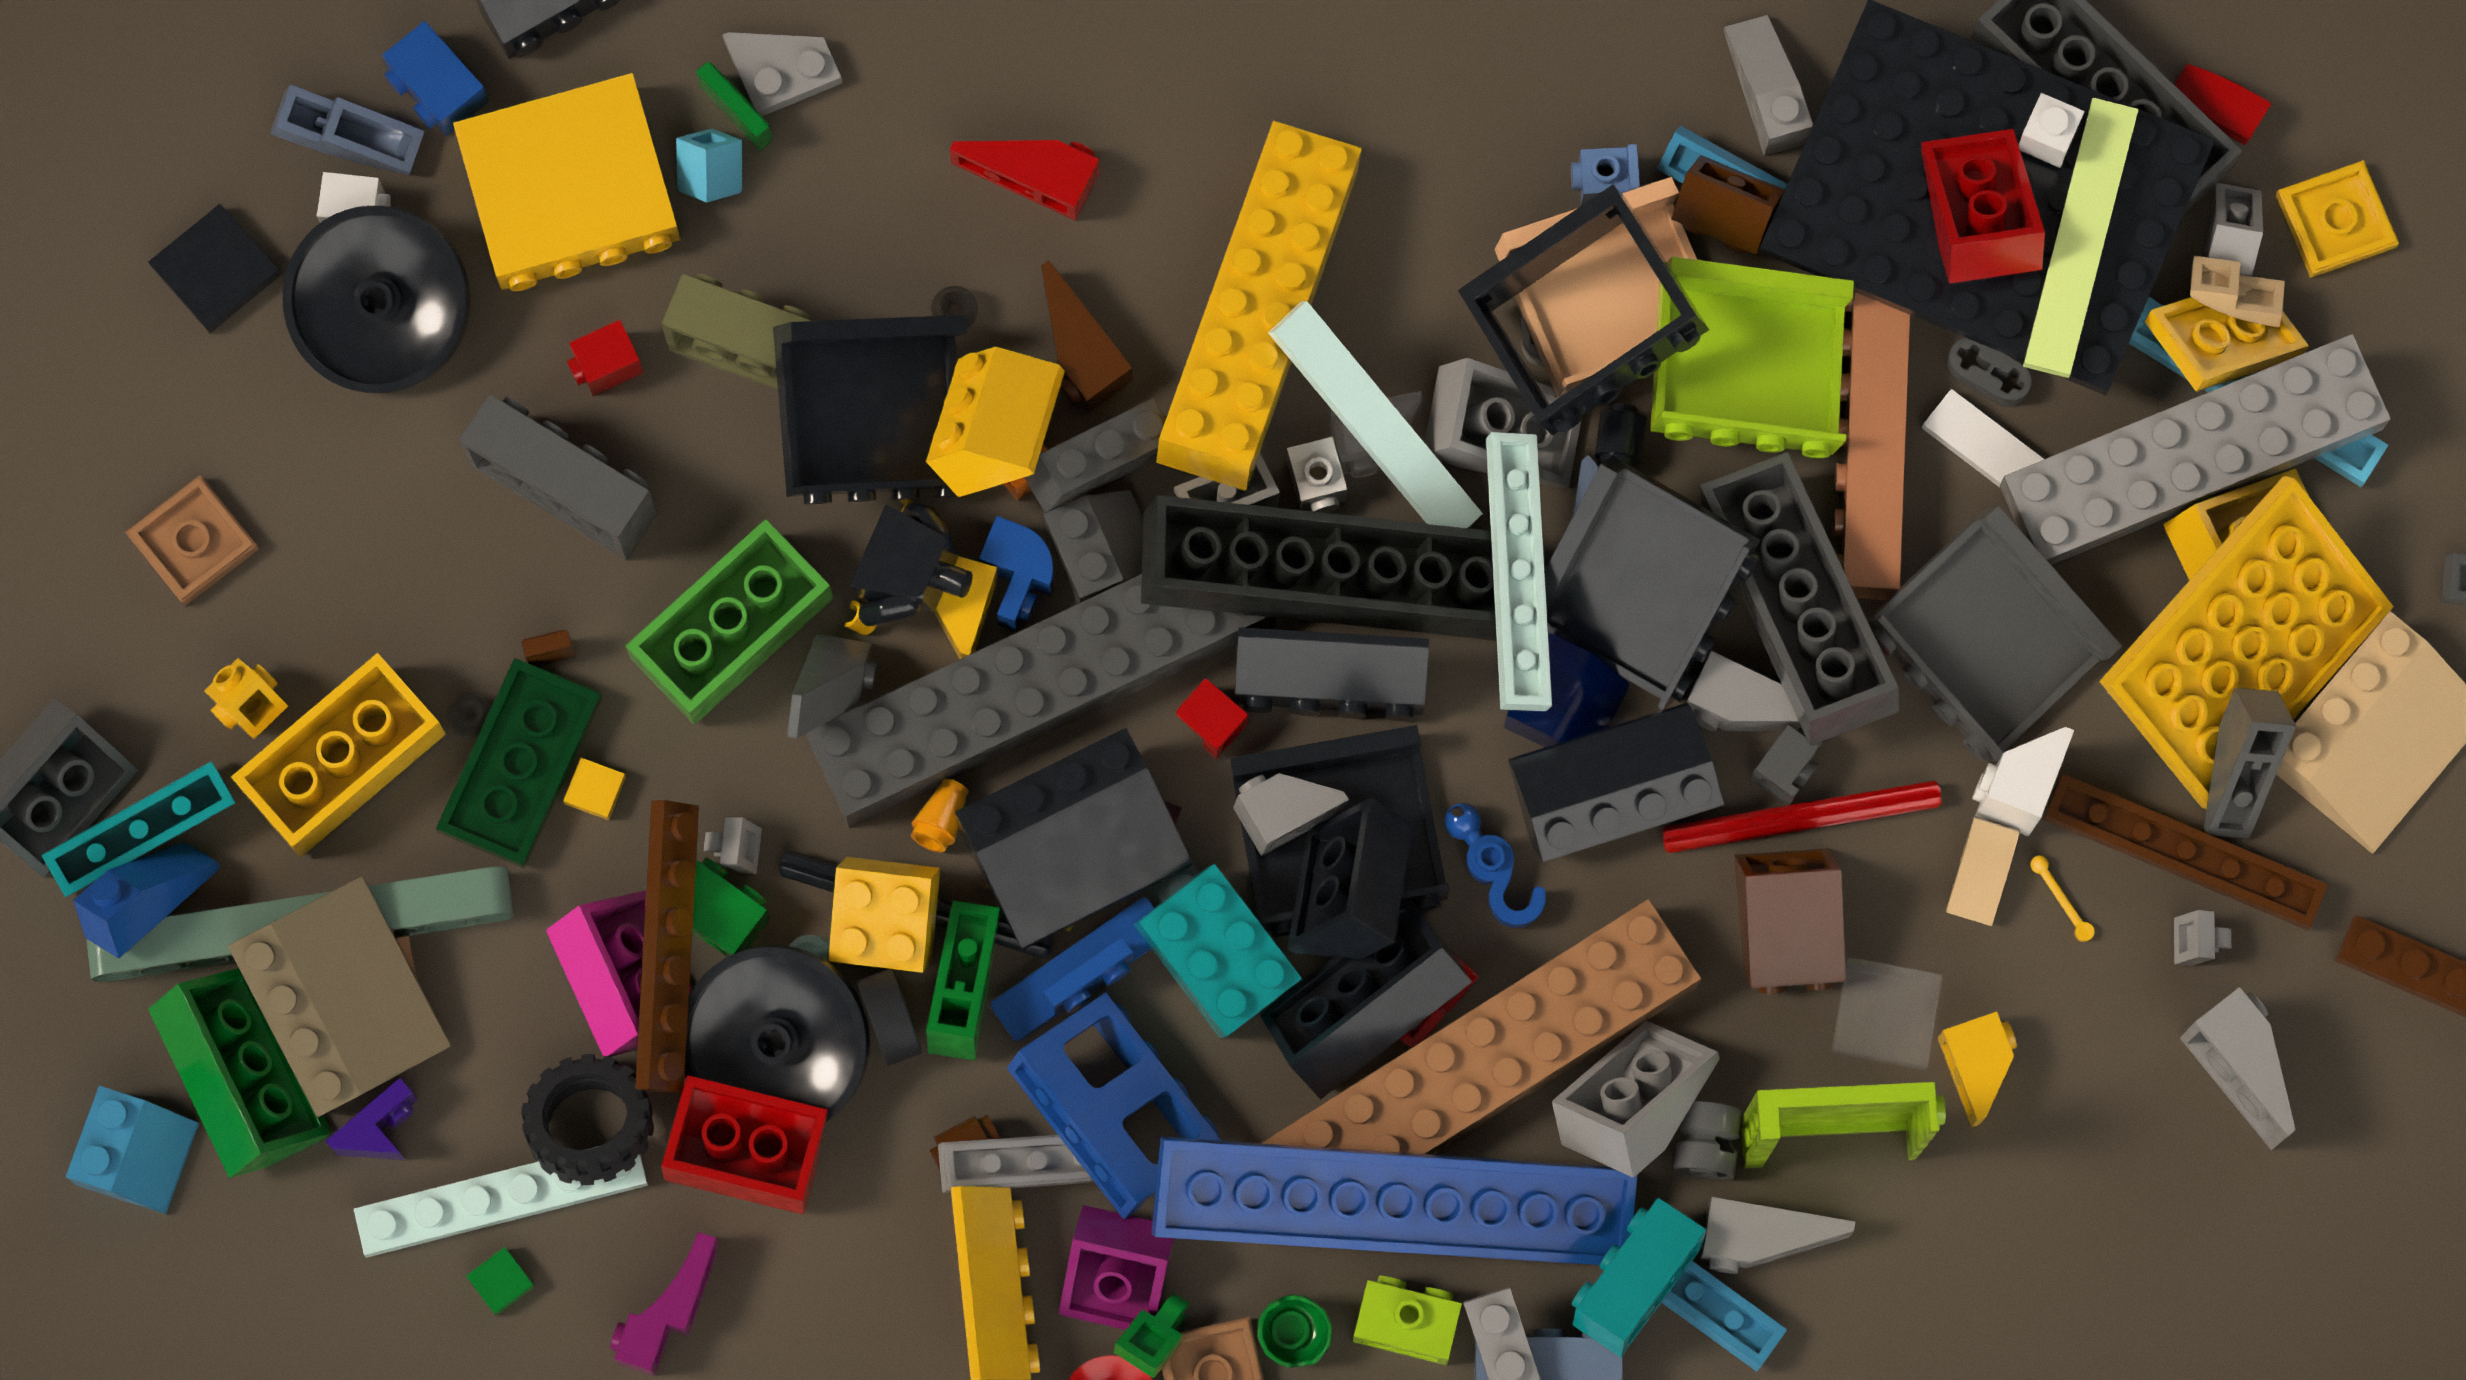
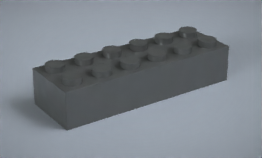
(2086, 49)
(1804, 602)

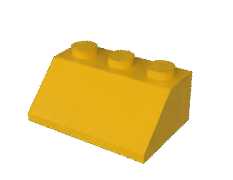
(993, 419)

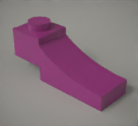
(644, 1336)

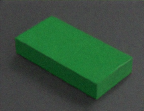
(734, 105)

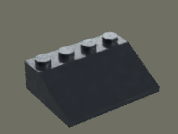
(1073, 838)

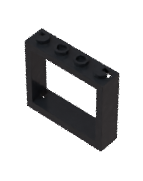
(1544, 255)

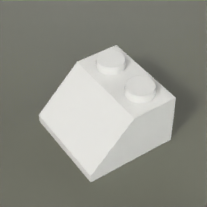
(2021, 782)

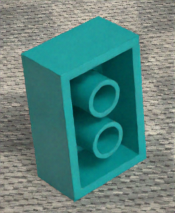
(1217, 951)

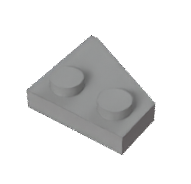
(781, 68)

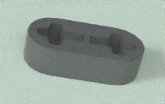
(1983, 381)

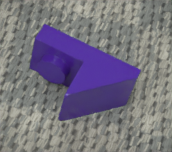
(364, 1133)

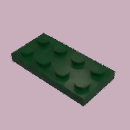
(519, 763)

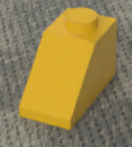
(965, 617)
(1978, 1061)

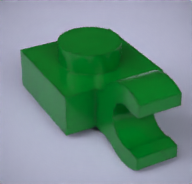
(1152, 1339)

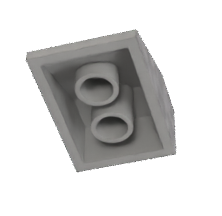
(1483, 399)
(2242, 1058)
(1633, 1098)

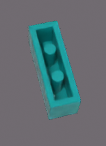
(1637, 1276)

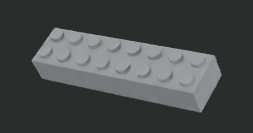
(2196, 451)

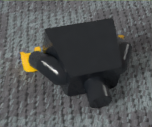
(905, 568)

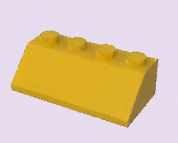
(992, 1283)

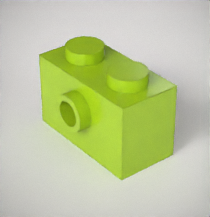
(1407, 1320)

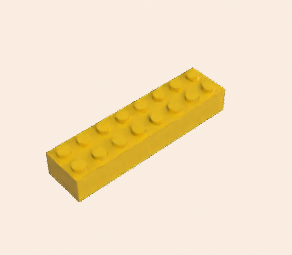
(1265, 273)

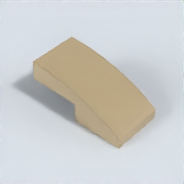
(2249, 298)
(1982, 871)

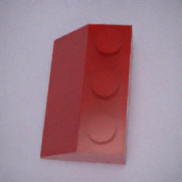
(744, 1145)

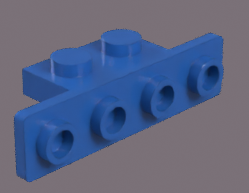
(1074, 973)

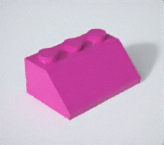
(603, 962)

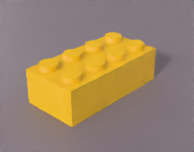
(339, 755)

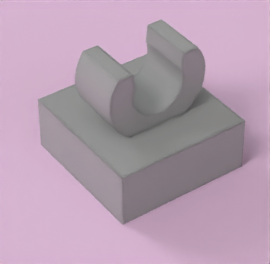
(737, 845)
(2198, 938)

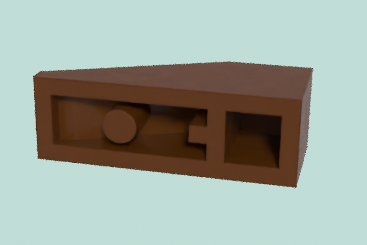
(1082, 348)

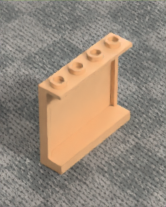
(1603, 295)

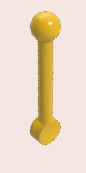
(2084, 931)

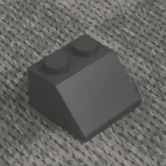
(1097, 541)

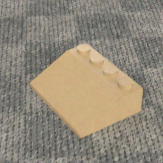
(2378, 733)

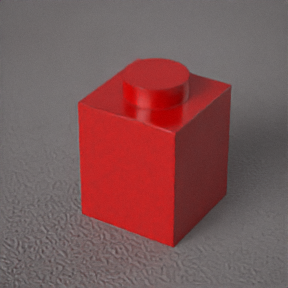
(604, 358)

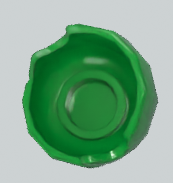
(1294, 1331)

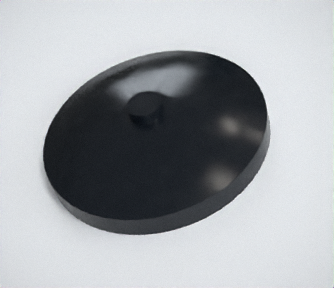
(376, 299)
(779, 1027)

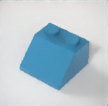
(132, 1150)

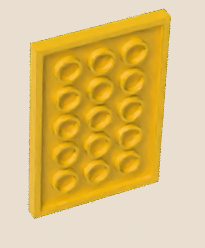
(2263, 613)

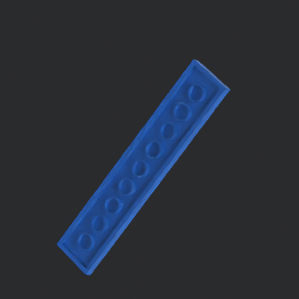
(1390, 1201)

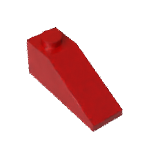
(1038, 170)

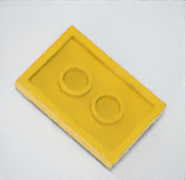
(2219, 347)

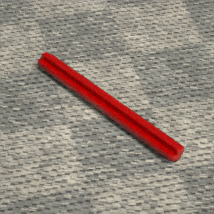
(1801, 816)

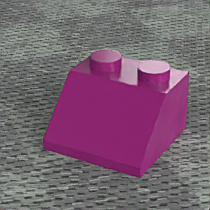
(1114, 1269)

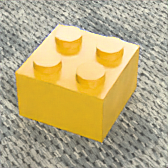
(884, 914)

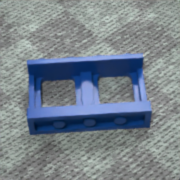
(1091, 1117)

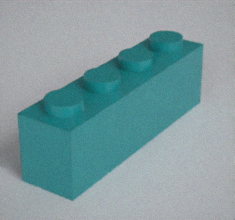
(138, 828)

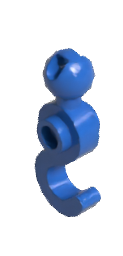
(1491, 863)

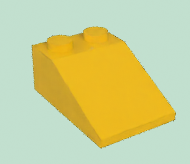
(2208, 524)

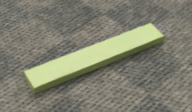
(2080, 238)

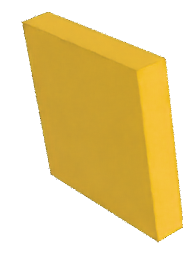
(2337, 219)

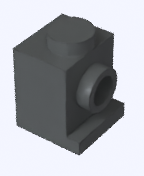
(1787, 763)

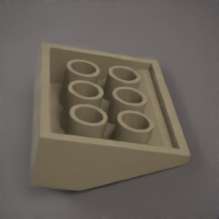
(339, 996)

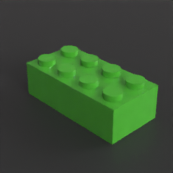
(729, 622)

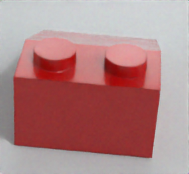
(1983, 206)

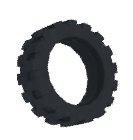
(591, 1163)

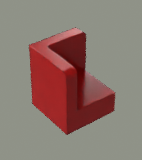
(1213, 717)

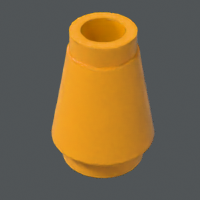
(936, 822)

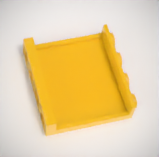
(567, 183)

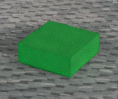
(500, 1281)

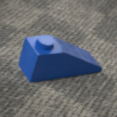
(139, 895)

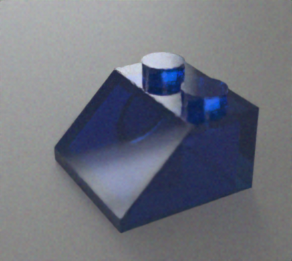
(1582, 695)

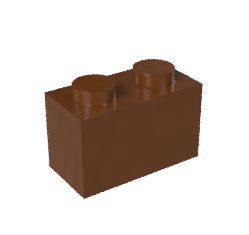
(1726, 205)

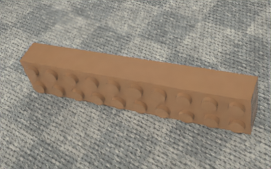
(1508, 1043)

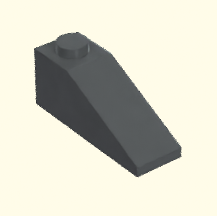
(830, 682)
(2246, 760)

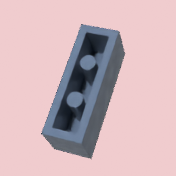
(1565, 1358)

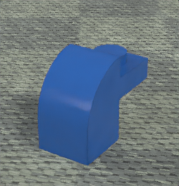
(1022, 560)

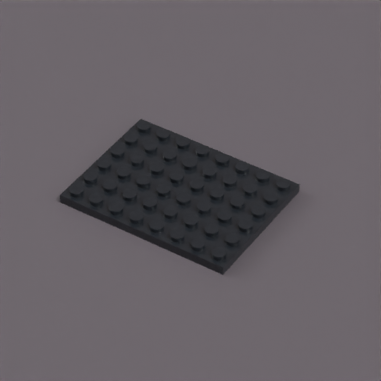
(1866, 212)

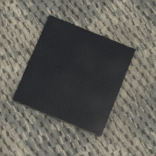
(214, 268)

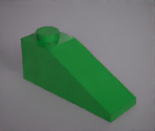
(963, 981)

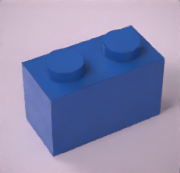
(434, 79)

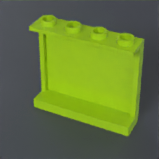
(1763, 367)
(1840, 1111)

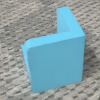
(709, 165)

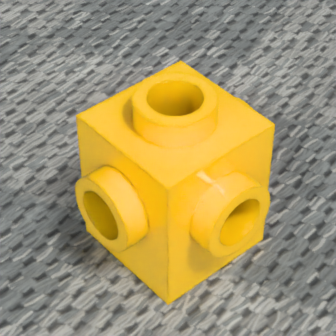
(245, 697)

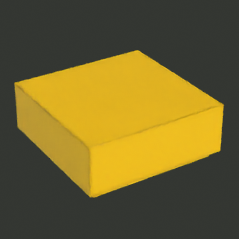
(594, 789)

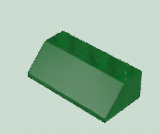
(236, 1073)

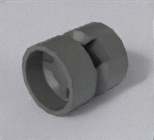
(1707, 1141)

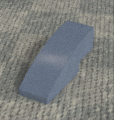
(346, 131)

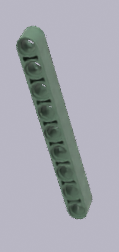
(407, 905)

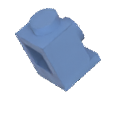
(1590, 183)

